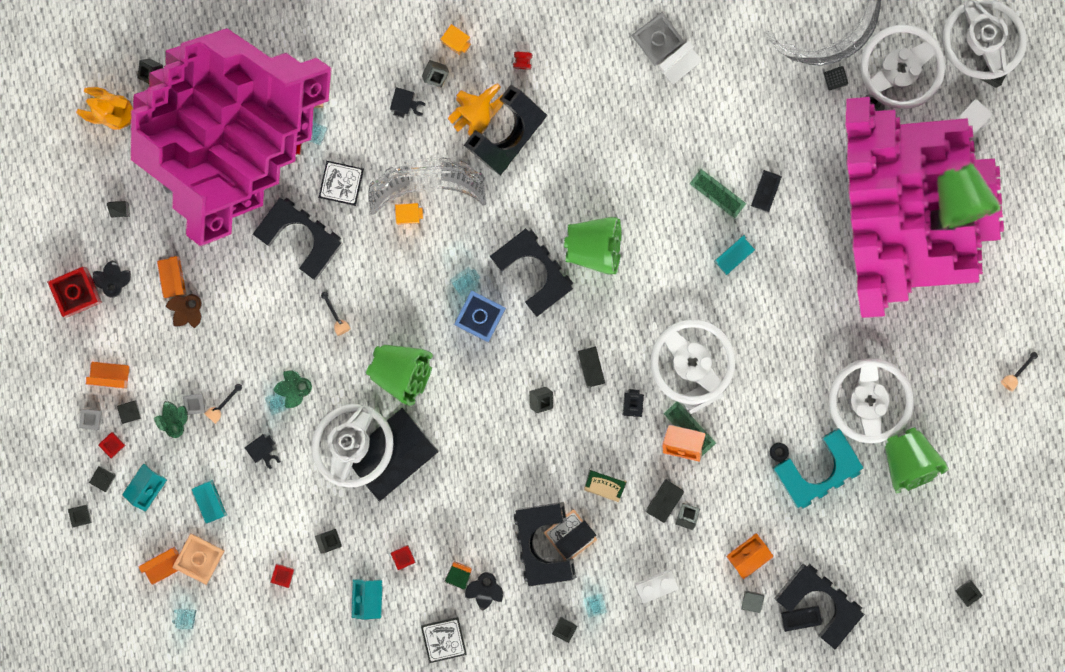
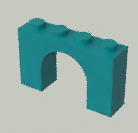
(845, 466)

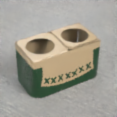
(604, 485)

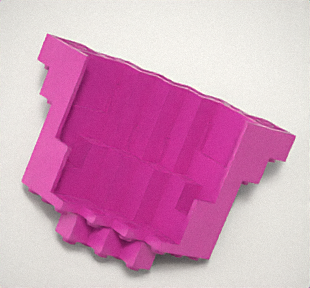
(223, 126)
(891, 199)

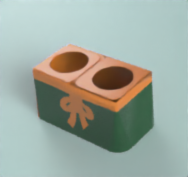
(458, 575)

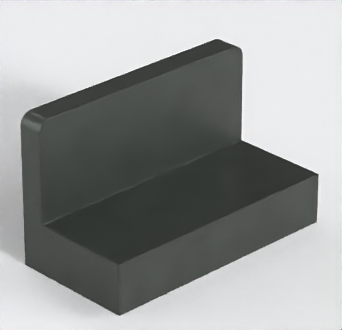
(591, 367)
(664, 501)

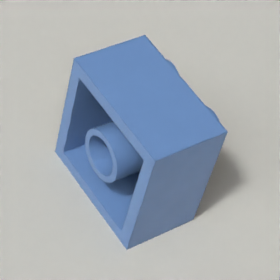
(480, 316)

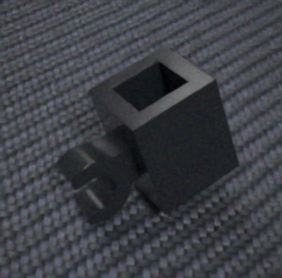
(403, 102)
(633, 403)
(261, 449)

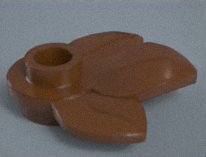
(183, 312)

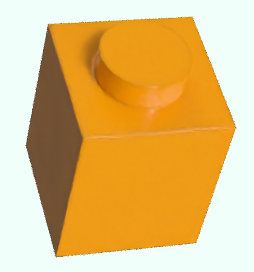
(456, 40)
(408, 213)

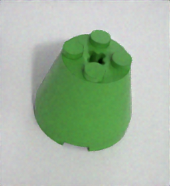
(964, 197)
(595, 244)
(401, 371)
(912, 460)

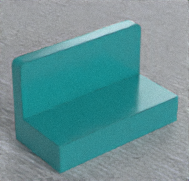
(734, 255)
(144, 488)
(209, 502)
(366, 599)

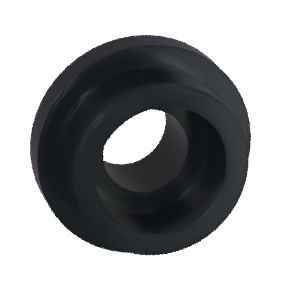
(785, 452)

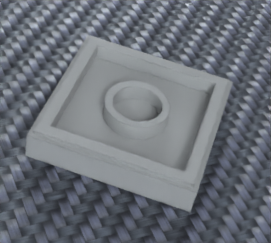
(658, 38)

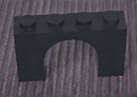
(526, 121)
(285, 214)
(526, 246)
(537, 569)
(845, 614)

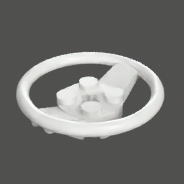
(989, 47)
(910, 59)
(702, 372)
(870, 415)
(345, 456)

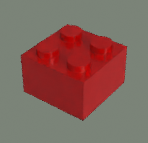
(74, 292)

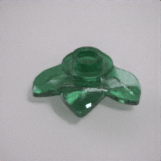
(290, 388)
(172, 417)

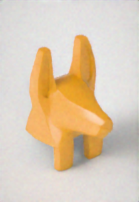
(107, 109)
(476, 110)

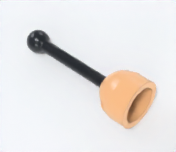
(340, 326)
(1011, 381)
(215, 413)

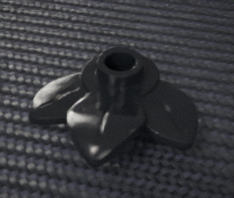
(111, 276)
(484, 593)

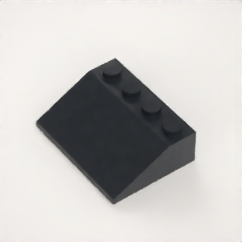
(409, 453)

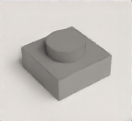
(194, 404)
(90, 419)

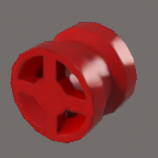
(522, 60)

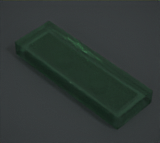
(717, 193)
(681, 418)

